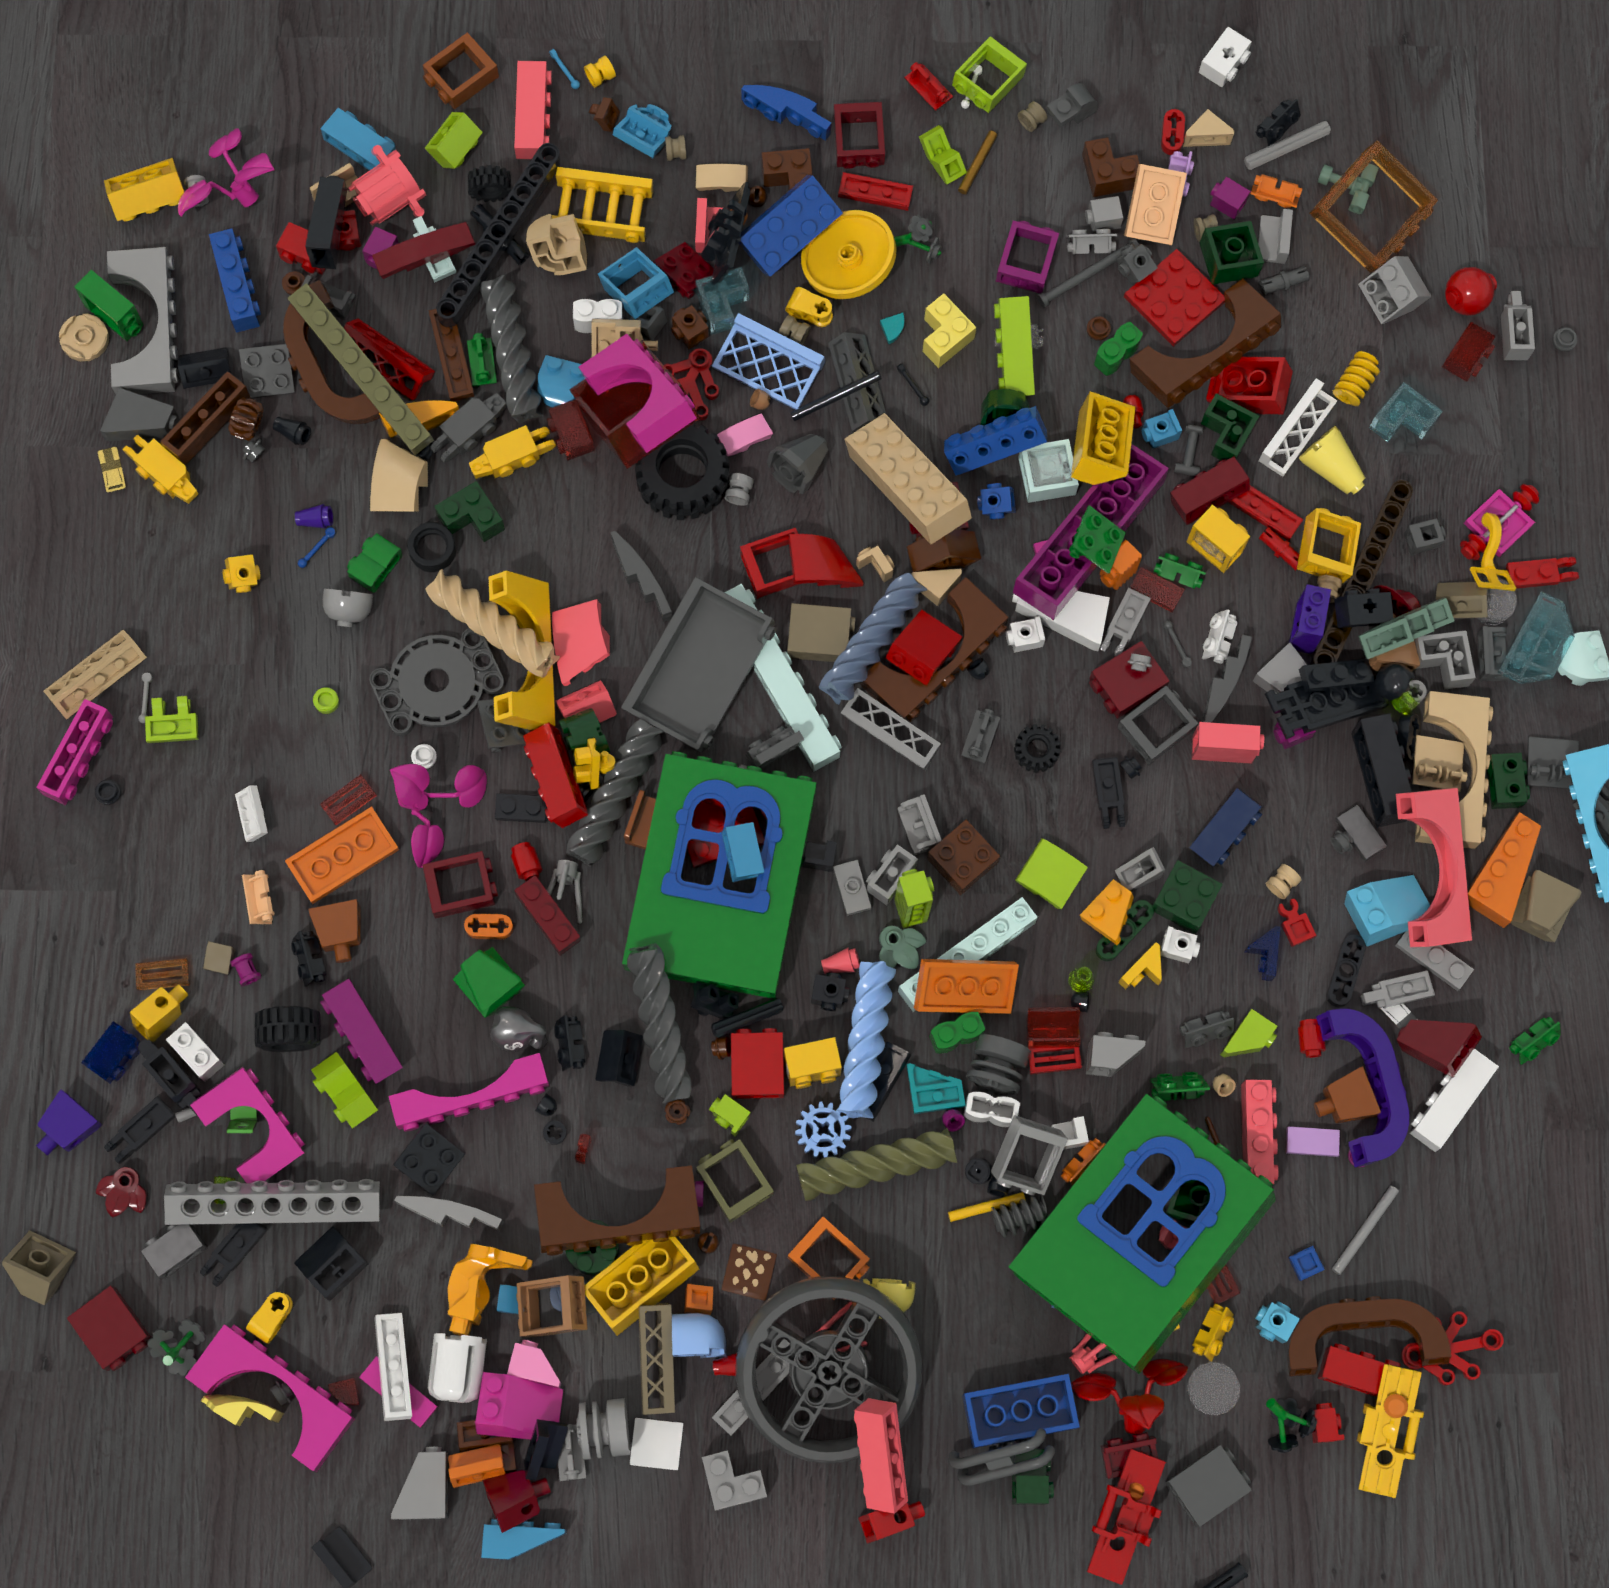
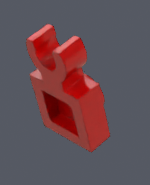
(1297, 927)

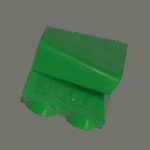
(488, 981)

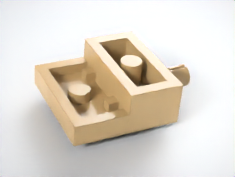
(610, 330)

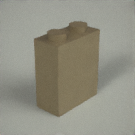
(819, 632)

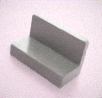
(1275, 237)

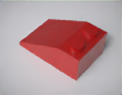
(1254, 384)

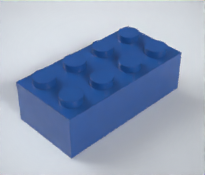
(789, 225)
(1019, 1410)

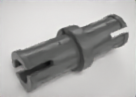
(1283, 280)

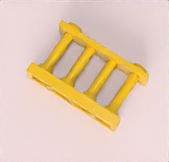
(614, 185)

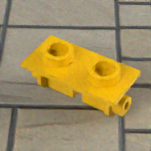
(1211, 1341)

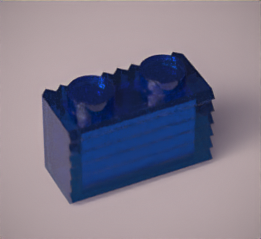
(112, 1053)

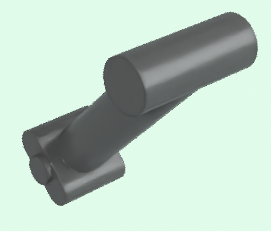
(1187, 466)

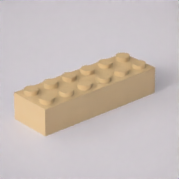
(908, 478)

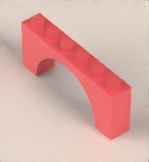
(1449, 914)

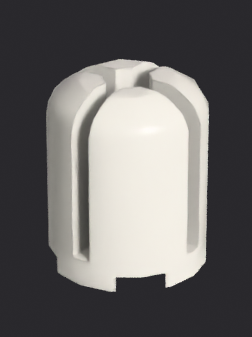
(456, 1367)

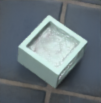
(1048, 471)

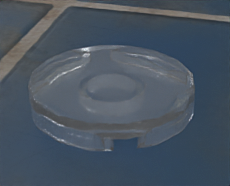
(1500, 604)
(1213, 1388)

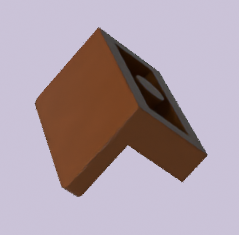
(640, 821)

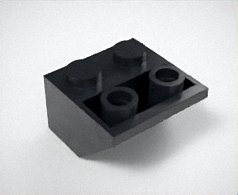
(330, 1263)

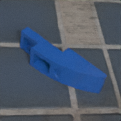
(780, 103)

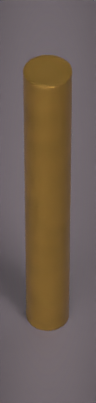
(977, 162)

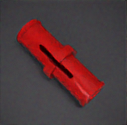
(1280, 547)

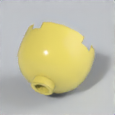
(895, 1290)

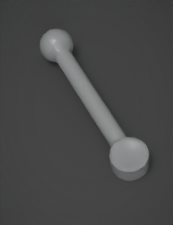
(147, 678)

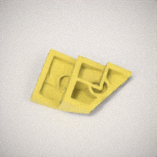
(237, 1408)

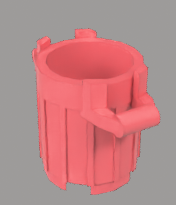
(386, 188)

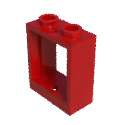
(760, 546)

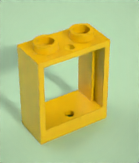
(1320, 565)

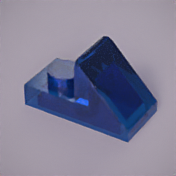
(1268, 946)

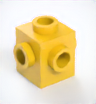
(245, 565)

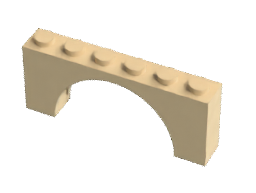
(1468, 721)

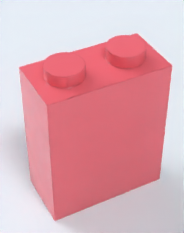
(1226, 742)

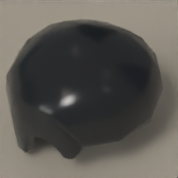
(1393, 680)

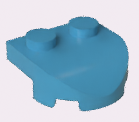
(644, 129)
(556, 379)

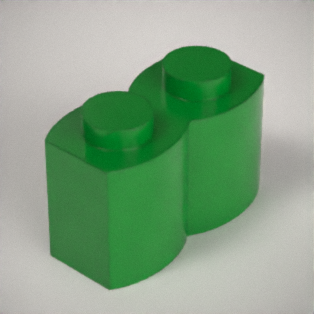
(1117, 349)
(374, 562)
(950, 1034)

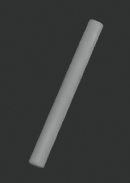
(1365, 1230)

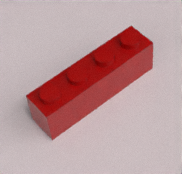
(554, 775)

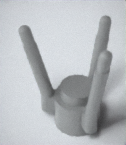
(565, 875)

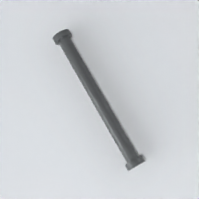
(1045, 298)

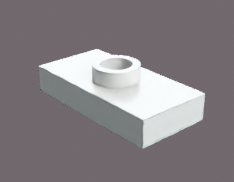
(251, 813)

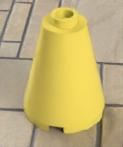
(1334, 462)

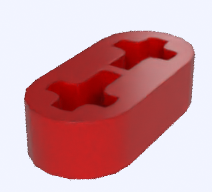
(1168, 131)

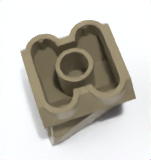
(1544, 905)

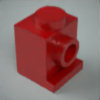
(350, 232)
(1327, 1424)

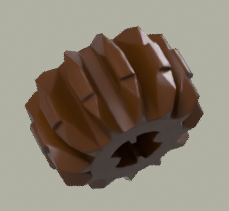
(245, 419)

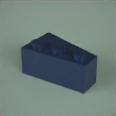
(1227, 828)

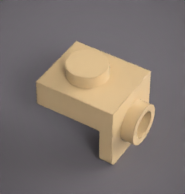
(881, 563)

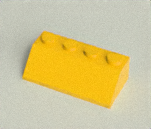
(1102, 440)
(637, 1279)

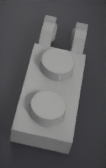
(1126, 619)

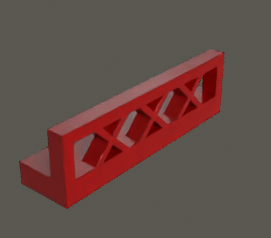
(393, 354)

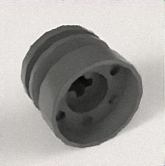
(996, 1070)

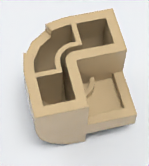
(557, 244)

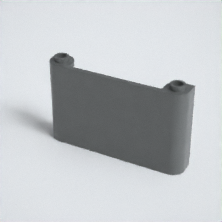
(699, 665)

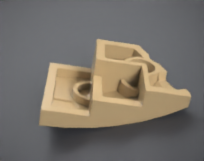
(397, 479)

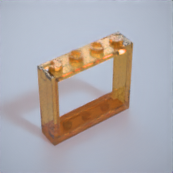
(1403, 178)

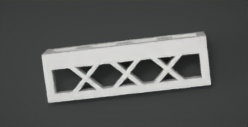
(1291, 422)

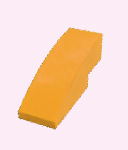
(428, 413)

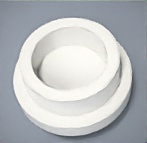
(424, 755)

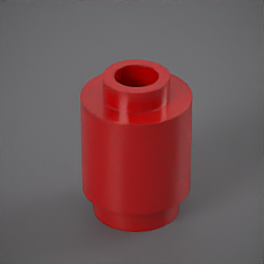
(526, 861)
(1310, 1038)

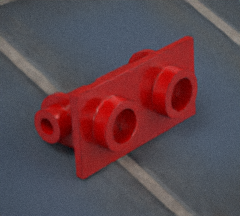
(928, 86)

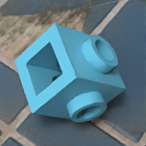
(1285, 1322)

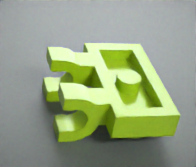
(171, 727)

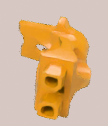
(468, 1287)

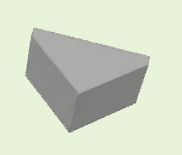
(1141, 870)

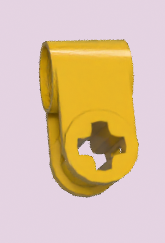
(807, 305)
(267, 1320)

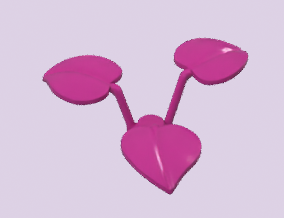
(240, 187)
(410, 783)

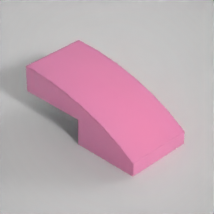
(745, 433)

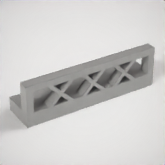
(884, 736)

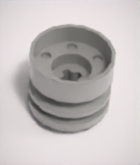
(604, 1429)

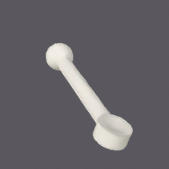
(978, 71)

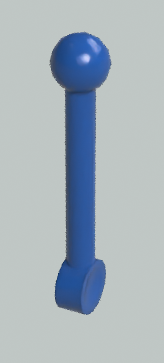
(330, 533)

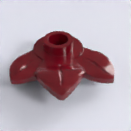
(120, 1195)

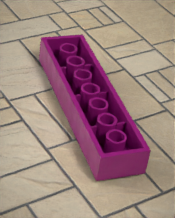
(1055, 575)

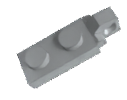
(1399, 990)

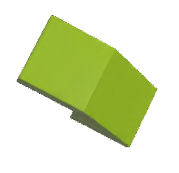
(940, 154)

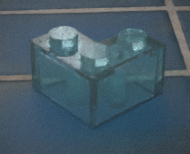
(717, 299)
(1406, 409)

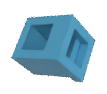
(1158, 437)

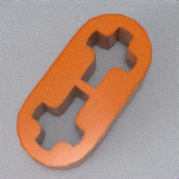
(488, 933)

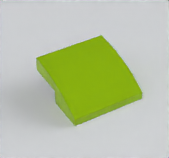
(1051, 873)

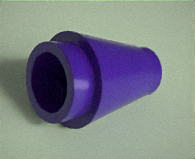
(316, 516)

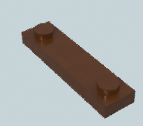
(452, 358)

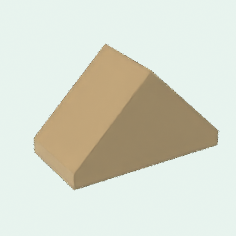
(1208, 131)
(938, 583)

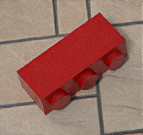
(1352, 1370)

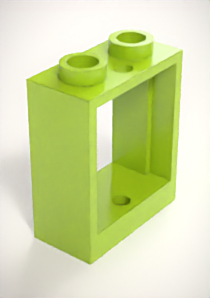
(999, 57)

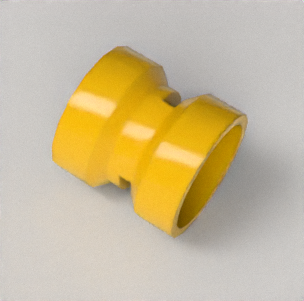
(599, 71)

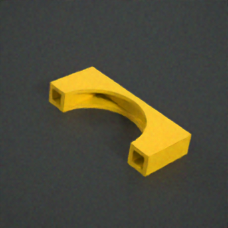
(530, 605)

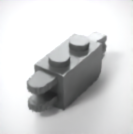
(469, 426)

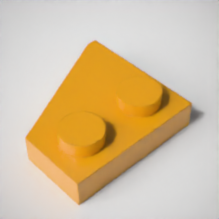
(1109, 911)

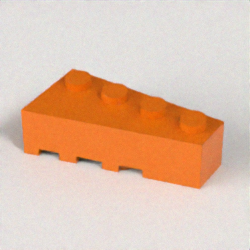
(1503, 873)

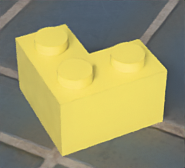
(950, 332)

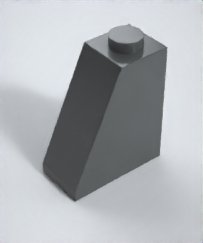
(137, 415)

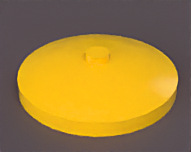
(850, 255)

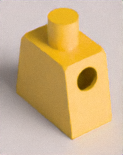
(158, 1012)

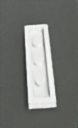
(393, 1367)

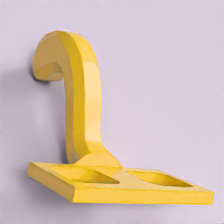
(1493, 524)

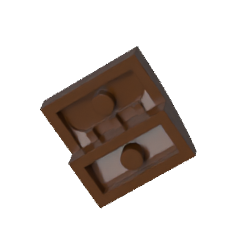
(470, 1440)

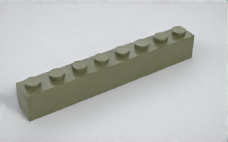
(360, 369)

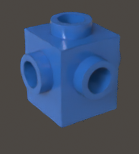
(1005, 501)

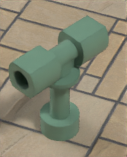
(1358, 187)

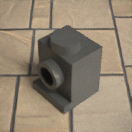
(652, 322)
(1429, 529)

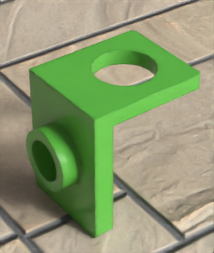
(242, 1117)

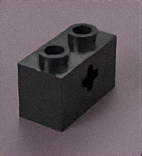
(1363, 609)

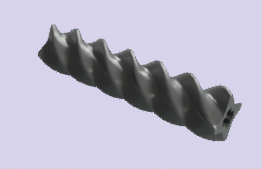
(510, 352)
(617, 785)
(659, 1014)

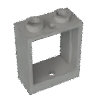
(1032, 1129)

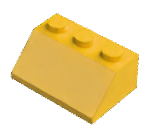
(144, 190)

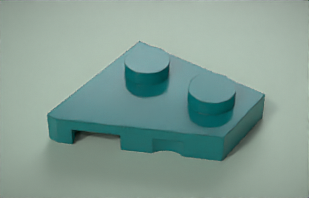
(933, 1091)

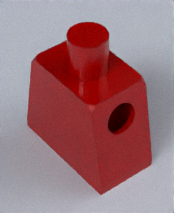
(882, 1524)

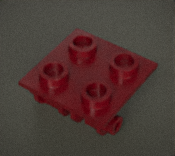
(683, 268)

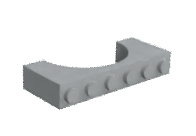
(154, 366)

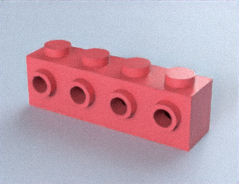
(531, 108)
(1258, 1127)
(881, 1455)

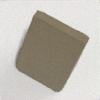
(218, 958)

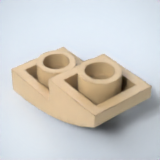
(721, 176)

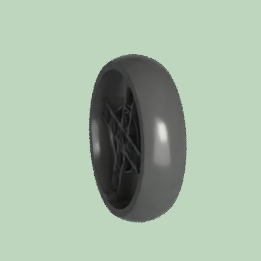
(804, 1375)

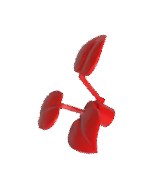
(1137, 1410)

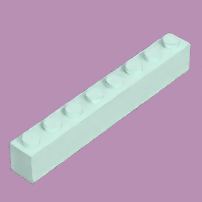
(790, 698)

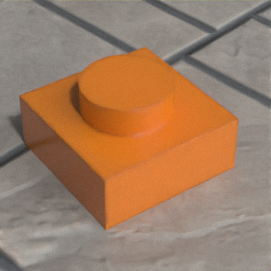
(698, 1299)

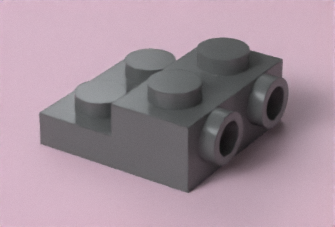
(780, 744)

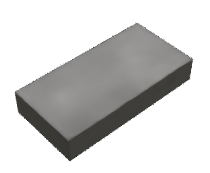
(1363, 833)

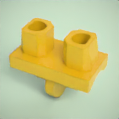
(594, 763)

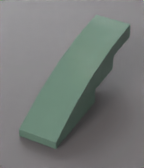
(1406, 628)

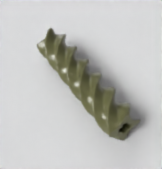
(876, 1163)

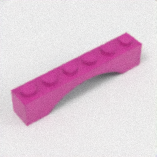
(522, 1077)

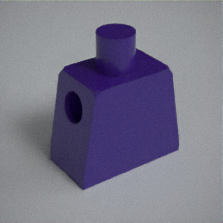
(65, 1124)

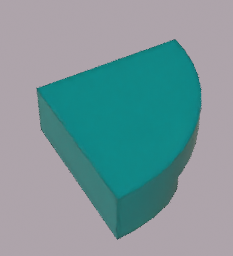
(892, 327)

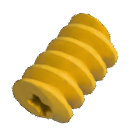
(1357, 378)

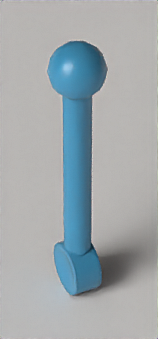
(575, 84)

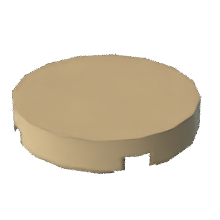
(84, 337)

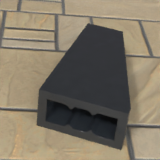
(326, 223)

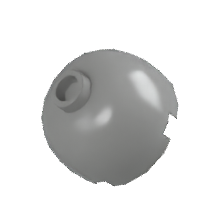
(346, 606)

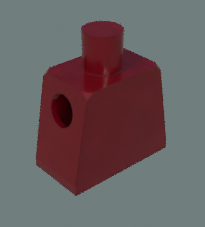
(514, 1498)

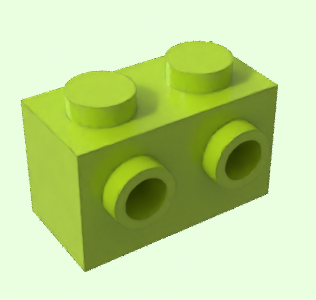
(453, 140)

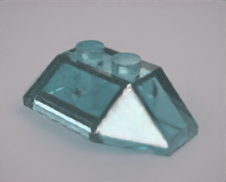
(1540, 642)

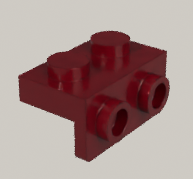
(1117, 1450)

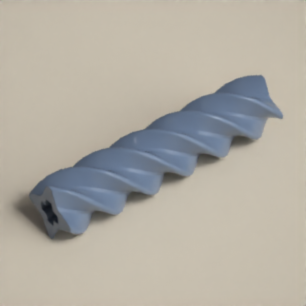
(873, 633)

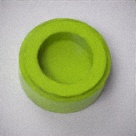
(326, 700)

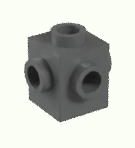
(1136, 262)

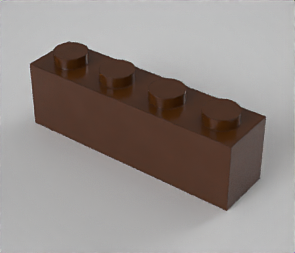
(205, 418)

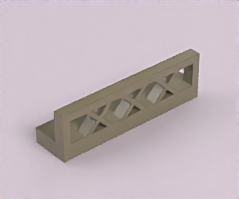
(664, 1355)

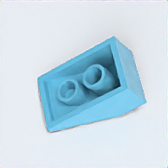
(1385, 907)

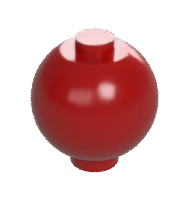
(1470, 290)

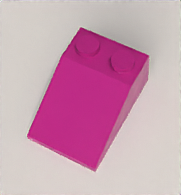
(513, 1404)

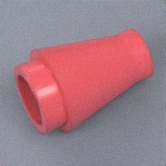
(841, 962)

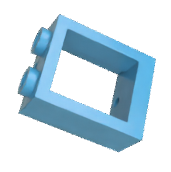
(644, 296)

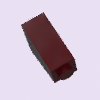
(1439, 1043)

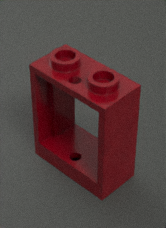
(858, 114)
(442, 910)

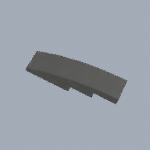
(637, 571)
(1222, 688)

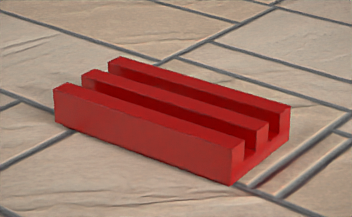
(1054, 1068)

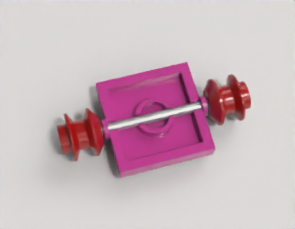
(1512, 519)

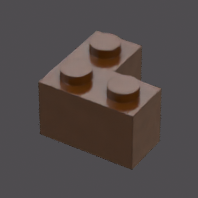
(785, 167)
(1105, 172)
(953, 550)

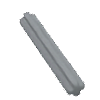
(1287, 145)

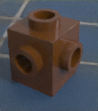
(689, 326)

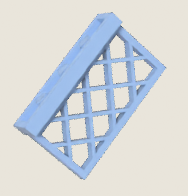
(778, 343)

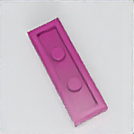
(421, 1406)

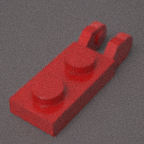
(1541, 572)

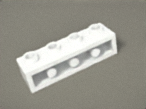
(1452, 1101)

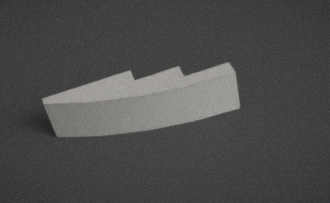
(440, 1210)

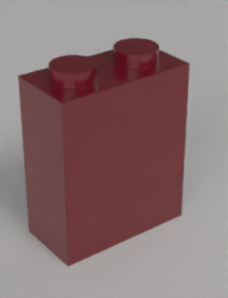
(1124, 687)
(109, 1329)

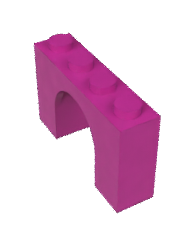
(241, 1090)

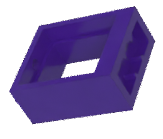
(1311, 615)

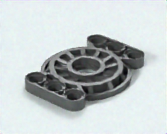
(453, 700)

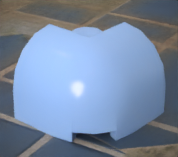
(697, 1336)

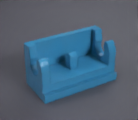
(742, 851)

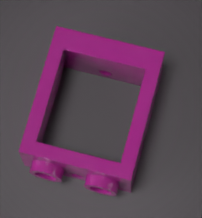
(1023, 278)

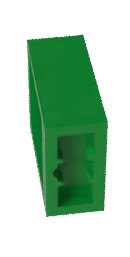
(109, 305)

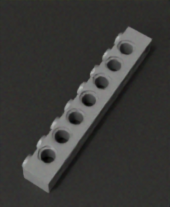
(233, 1211)

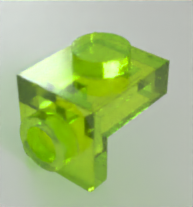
(1405, 703)

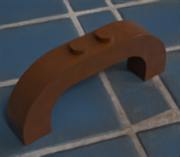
(348, 410)
(1367, 1314)

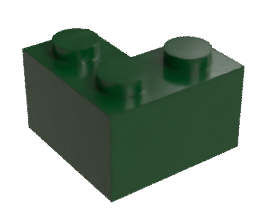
(1232, 424)
(472, 507)
(1034, 1485)

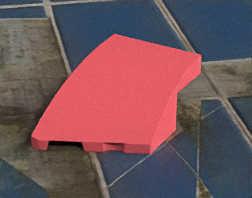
(579, 639)

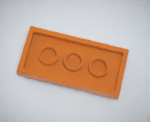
(342, 855)
(966, 986)

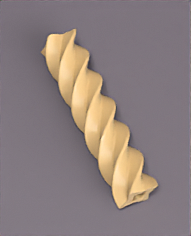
(486, 621)

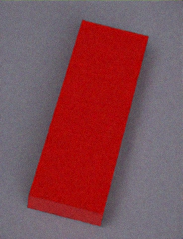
(875, 191)
(1268, 512)

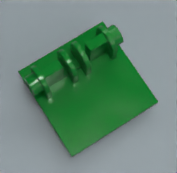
(1097, 539)
(1189, 1082)

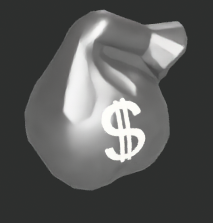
(515, 1030)

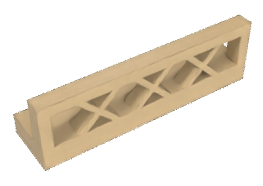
(95, 674)

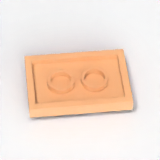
(1155, 204)

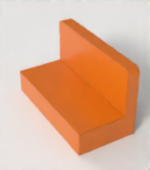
(475, 1465)

